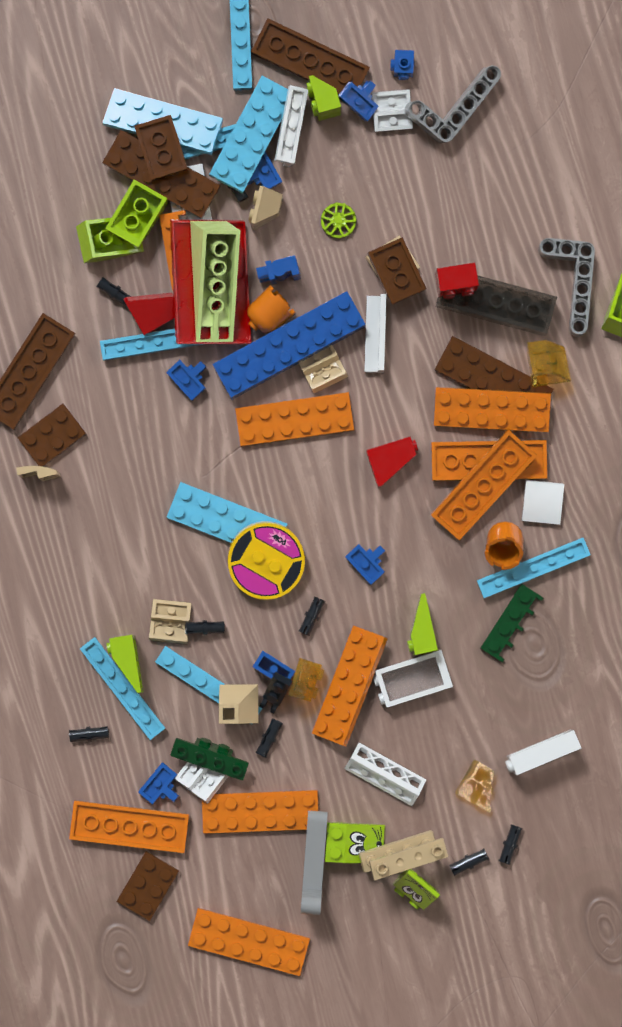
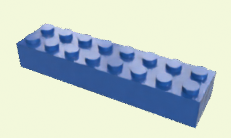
(289, 345)

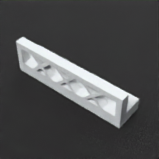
(291, 125)
(375, 334)
(383, 777)

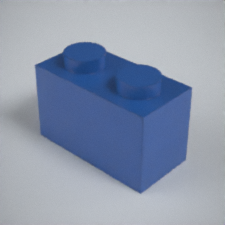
(269, 665)

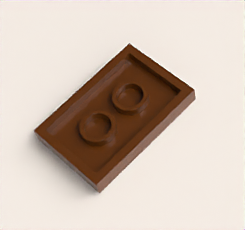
(161, 147)
(396, 271)
(51, 435)
(147, 885)

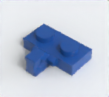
(359, 99)
(265, 174)
(188, 378)
(367, 562)
(159, 785)

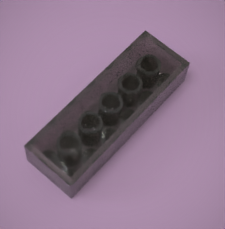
(505, 305)

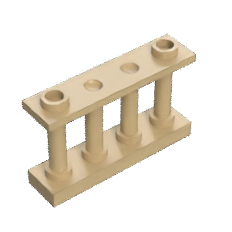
(403, 855)

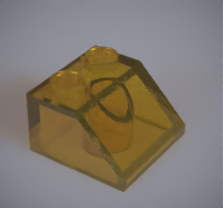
(547, 363)
(305, 680)

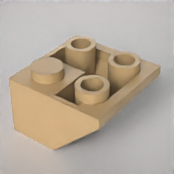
(267, 207)
(238, 704)

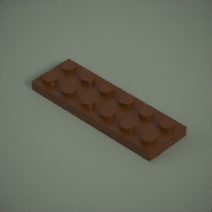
(307, 57)
(185, 189)
(31, 368)
(481, 371)

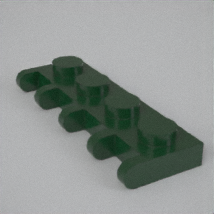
(509, 621)

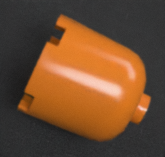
(269, 311)
(504, 545)

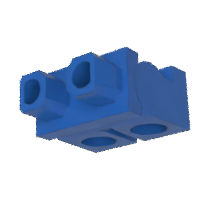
(279, 270)

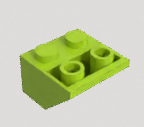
(325, 99)

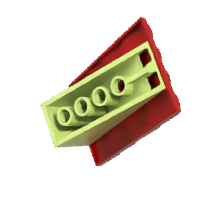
(210, 281)

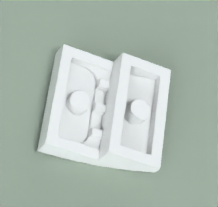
(391, 110)
(542, 502)
(200, 781)

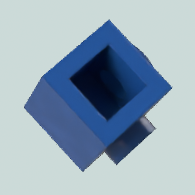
(403, 64)

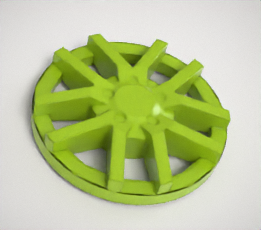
(338, 220)

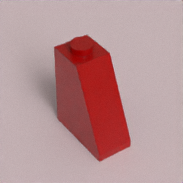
(151, 310)
(390, 458)

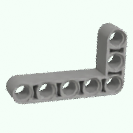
(458, 108)
(578, 279)
(314, 862)

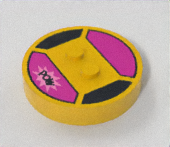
(266, 560)

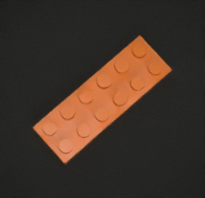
(492, 409)
(294, 419)
(456, 459)
(483, 484)
(349, 686)
(258, 811)
(129, 826)
(248, 941)

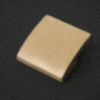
(323, 369)
(43, 472)
(169, 621)

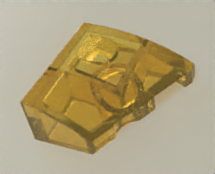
(477, 785)

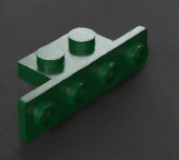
(210, 756)

